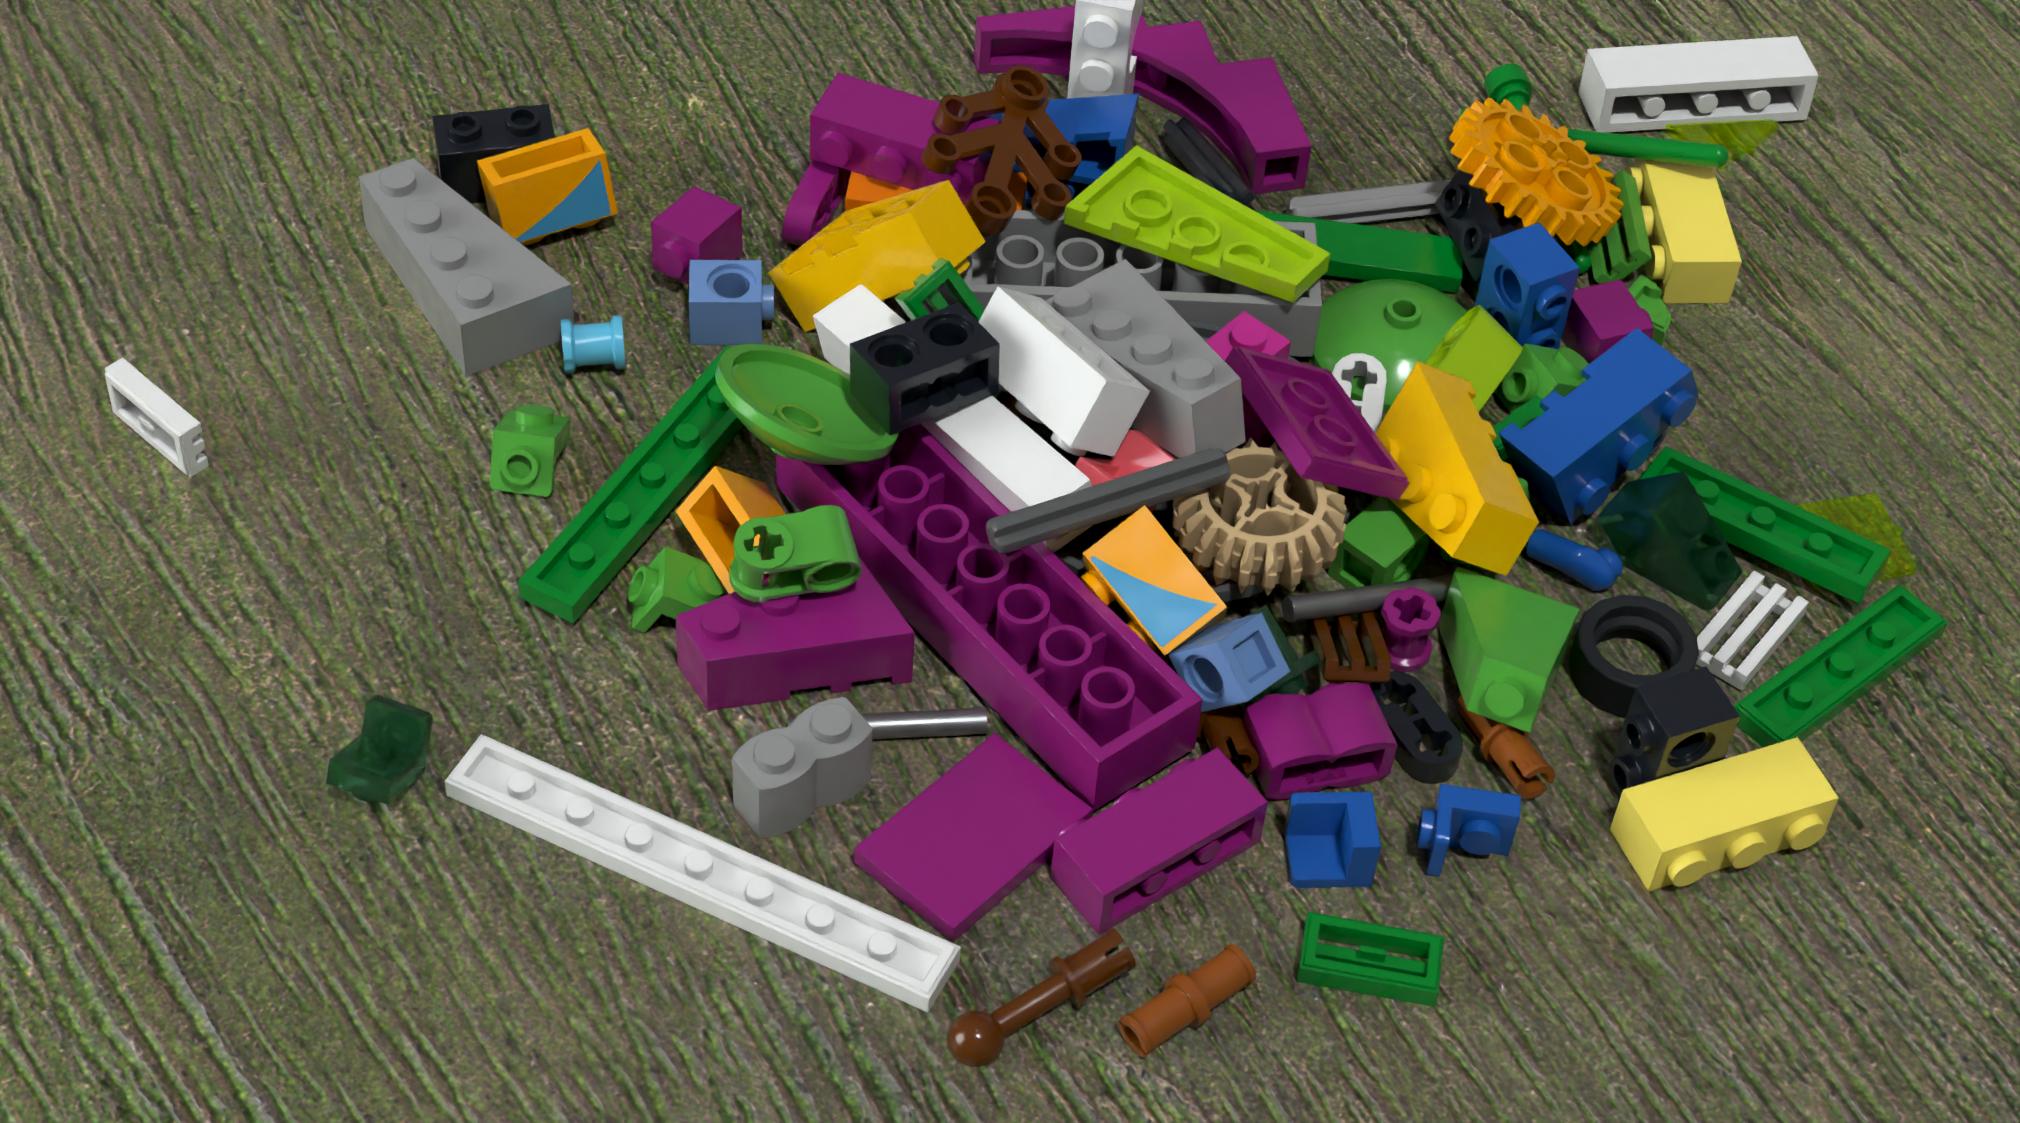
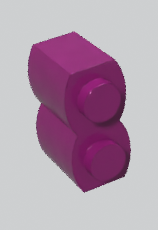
(1319, 739)

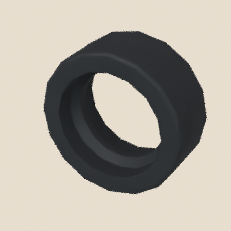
(1634, 619)

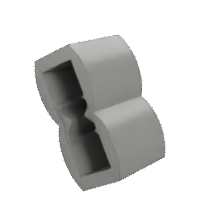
(802, 767)

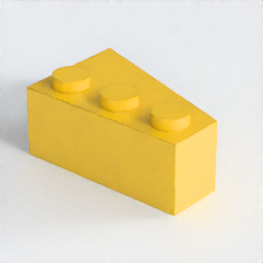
(879, 247)
(1454, 473)

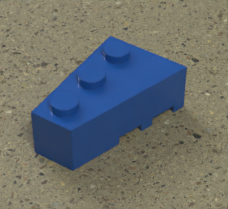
(1099, 129)
(1601, 426)

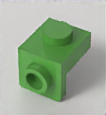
(1539, 373)
(527, 450)
(671, 587)

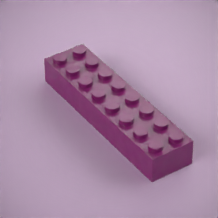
(1008, 622)

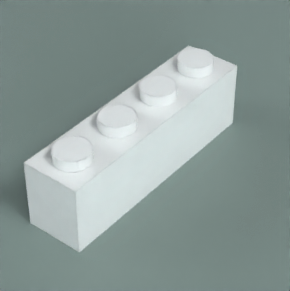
(1697, 83)

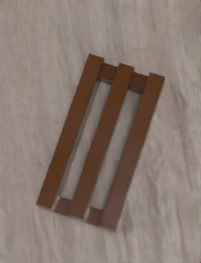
(1347, 628)

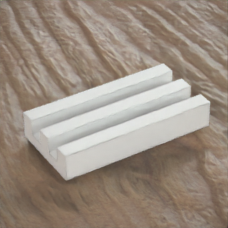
(156, 417)
(1768, 601)

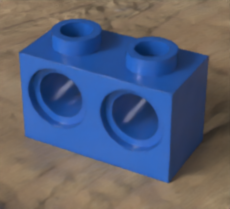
(1528, 285)

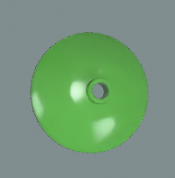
(1386, 320)
(799, 406)

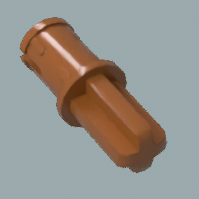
(1511, 752)

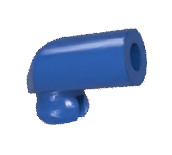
(1586, 566)

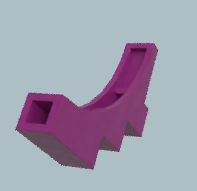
(1231, 103)

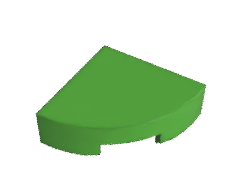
(1648, 297)

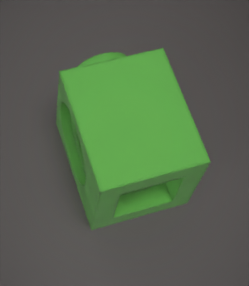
(1379, 547)

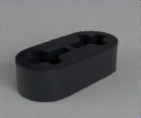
(1420, 723)

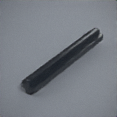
(1204, 161)

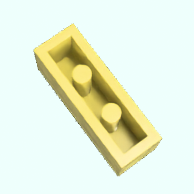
(1687, 232)
(1723, 814)

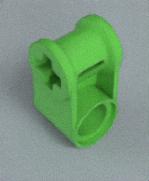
(799, 553)

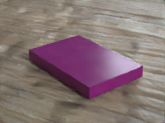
(1316, 424)
(970, 836)

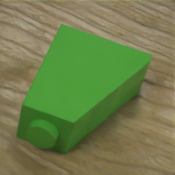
(1504, 646)

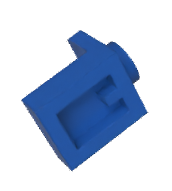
(1467, 820)

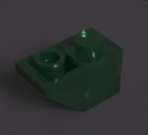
(1671, 538)

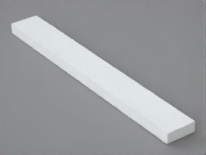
(705, 872)

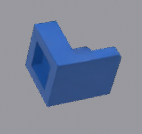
(1331, 839)

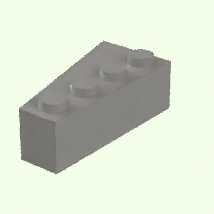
(462, 269)

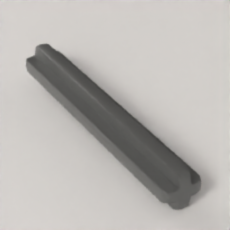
(1107, 500)

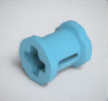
(593, 344)

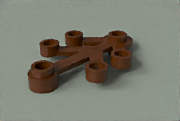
(1023, 99)

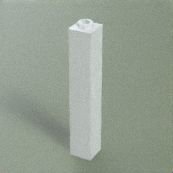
(981, 435)

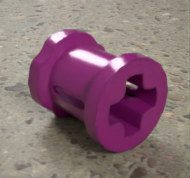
(1409, 620)

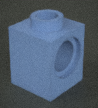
(728, 302)
(1230, 662)

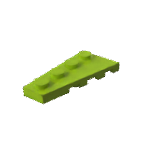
(1189, 222)

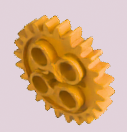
(1536, 171)

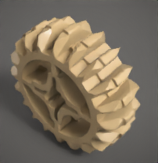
(1261, 523)

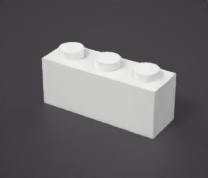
(1061, 375)

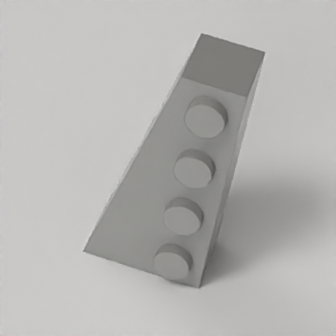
(1192, 390)

